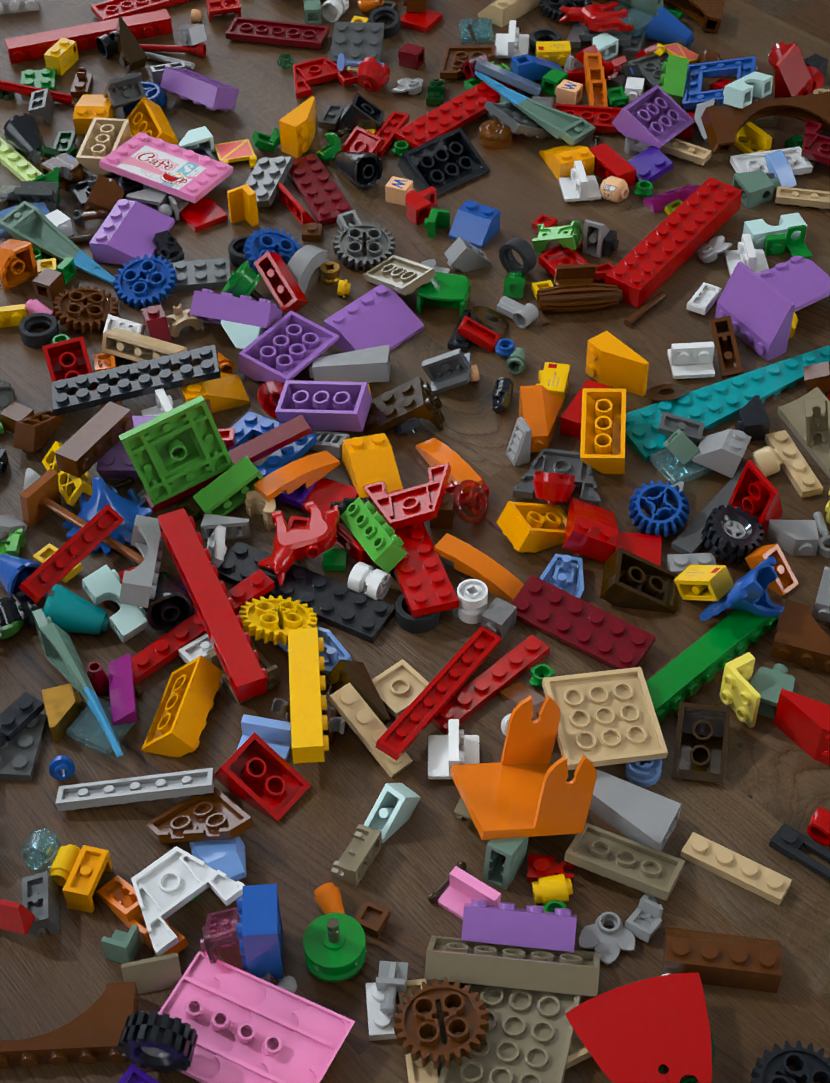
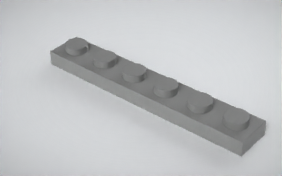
(135, 789)

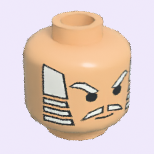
(614, 189)

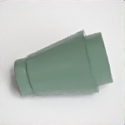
(516, 361)

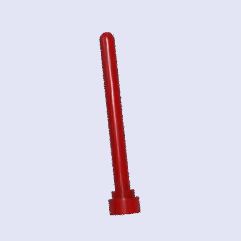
(199, 49)

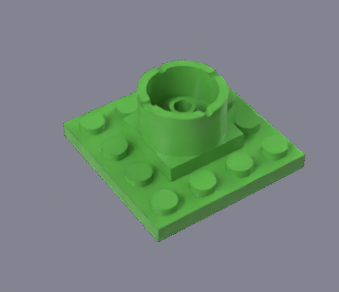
(176, 450)

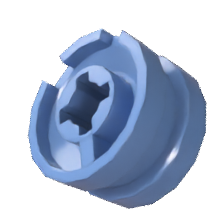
(644, 775)

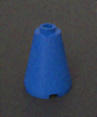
(669, 29)
(14, 571)

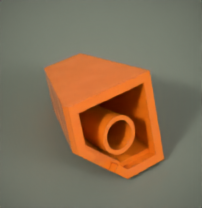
(16, 263)
(541, 413)

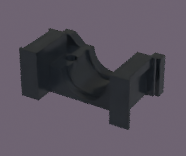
(10, 613)

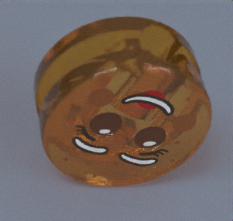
(495, 135)

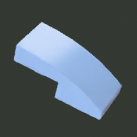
(779, 165)

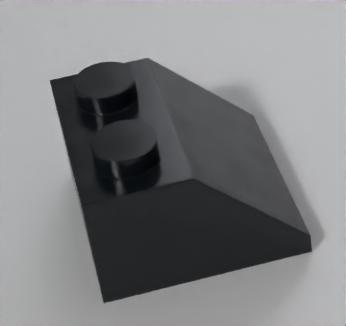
(361, 113)

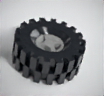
(731, 533)
(158, 1042)

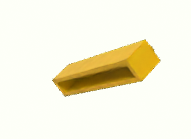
(305, 696)

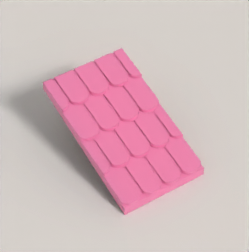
(253, 1027)

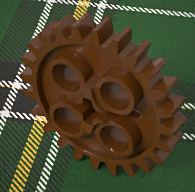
(84, 308)
(469, 1018)

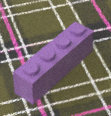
(519, 927)

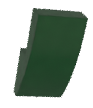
(436, 92)

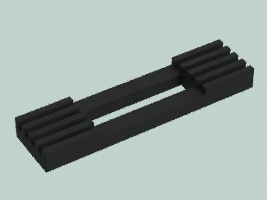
(788, 843)

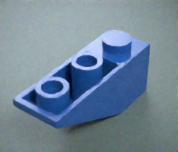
(532, 67)

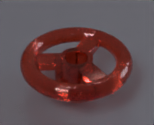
(475, 501)

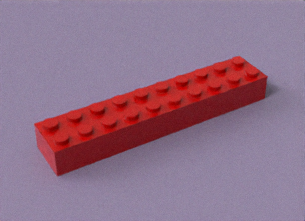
(674, 241)

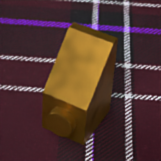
(61, 709)

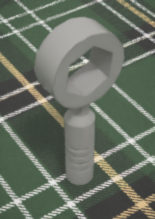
(823, 531)

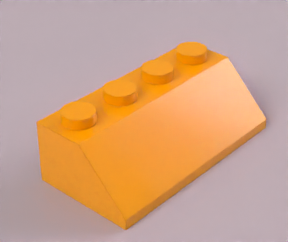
(150, 119)
(603, 429)
(183, 709)

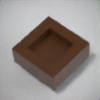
(311, 232)
(372, 917)

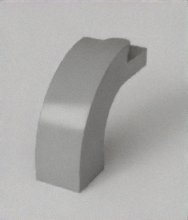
(305, 263)

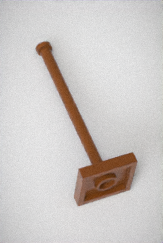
(45, 497)

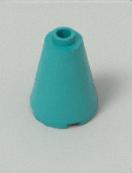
(75, 613)

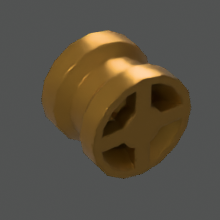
(330, 273)

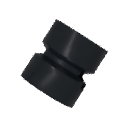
(107, 44)

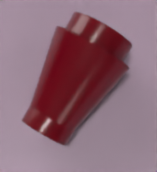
(98, 678)

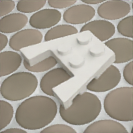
(172, 884)

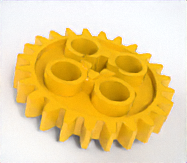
(266, 617)

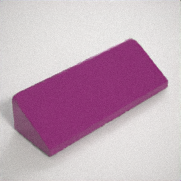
(658, 202)
(122, 691)

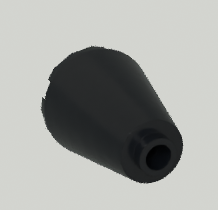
(23, 133)
(360, 168)
(170, 604)

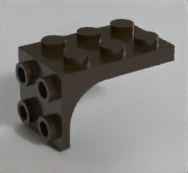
(403, 403)

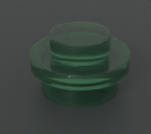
(285, 61)

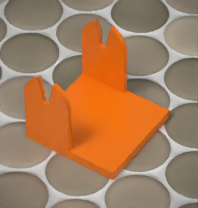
(524, 790)

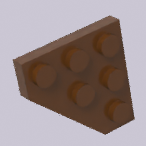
(458, 55)
(201, 819)

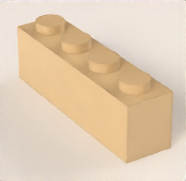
(136, 346)

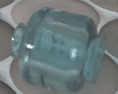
(40, 849)

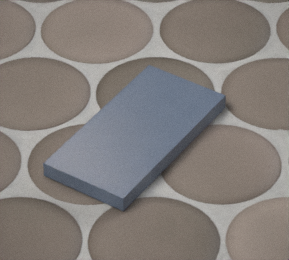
(508, 77)

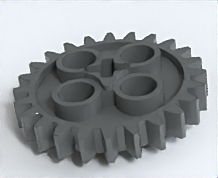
(349, 241)

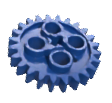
(272, 241)
(145, 281)

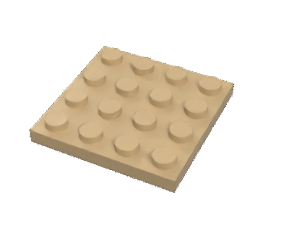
(606, 717)

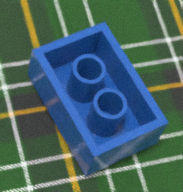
(260, 930)

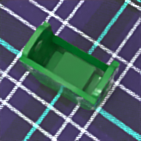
(445, 291)

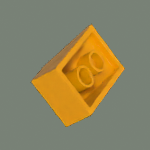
(88, 108)
(298, 128)
(562, 159)
(616, 364)
(223, 392)
(370, 461)
(533, 525)

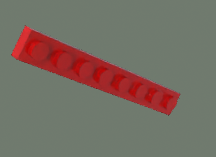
(167, 646)
(438, 693)

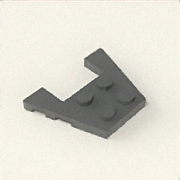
(582, 33)
(560, 462)

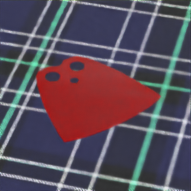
(646, 1027)

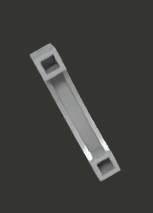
(141, 583)

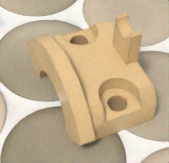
(181, 319)
(259, 505)

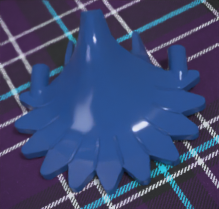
(124, 507)
(749, 594)

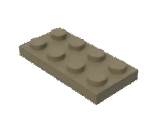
(400, 274)
(625, 861)

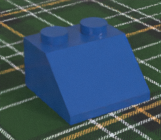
(475, 223)

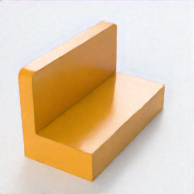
(243, 205)

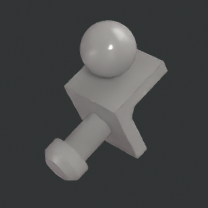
(176, 206)
(391, 979)

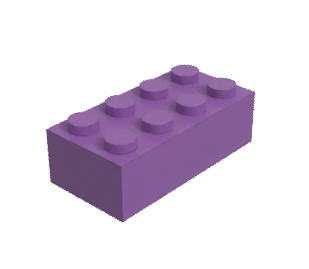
(199, 89)
(215, 307)
(326, 404)

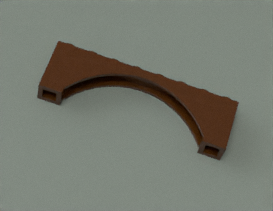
(704, 12)
(725, 121)
(801, 638)
(85, 1039)

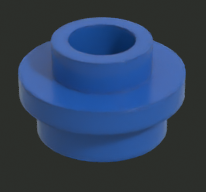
(505, 347)
(61, 762)

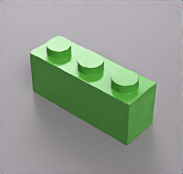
(674, 77)
(229, 488)

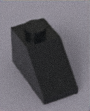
(753, 420)

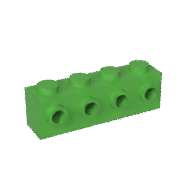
(374, 534)

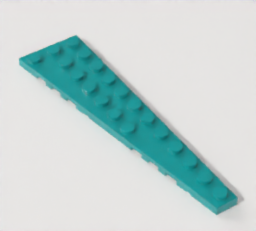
(718, 401)

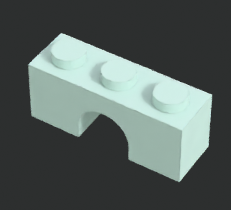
(741, 91)
(759, 229)
(106, 585)

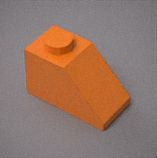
(786, 579)

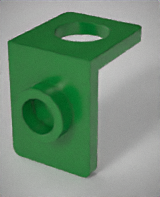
(797, 246)

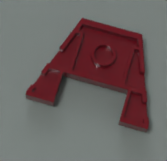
(815, 146)

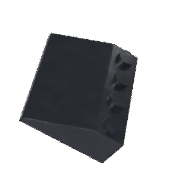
(443, 163)

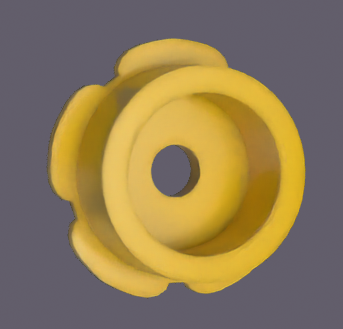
(343, 288)

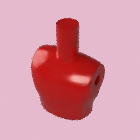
(820, 826)

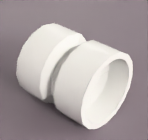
(333, 9)
(370, 581)
(472, 600)

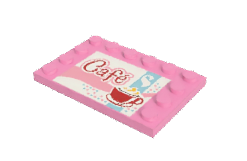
(166, 167)

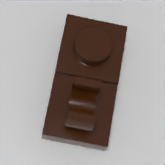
(82, 83)

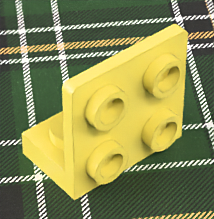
(738, 692)

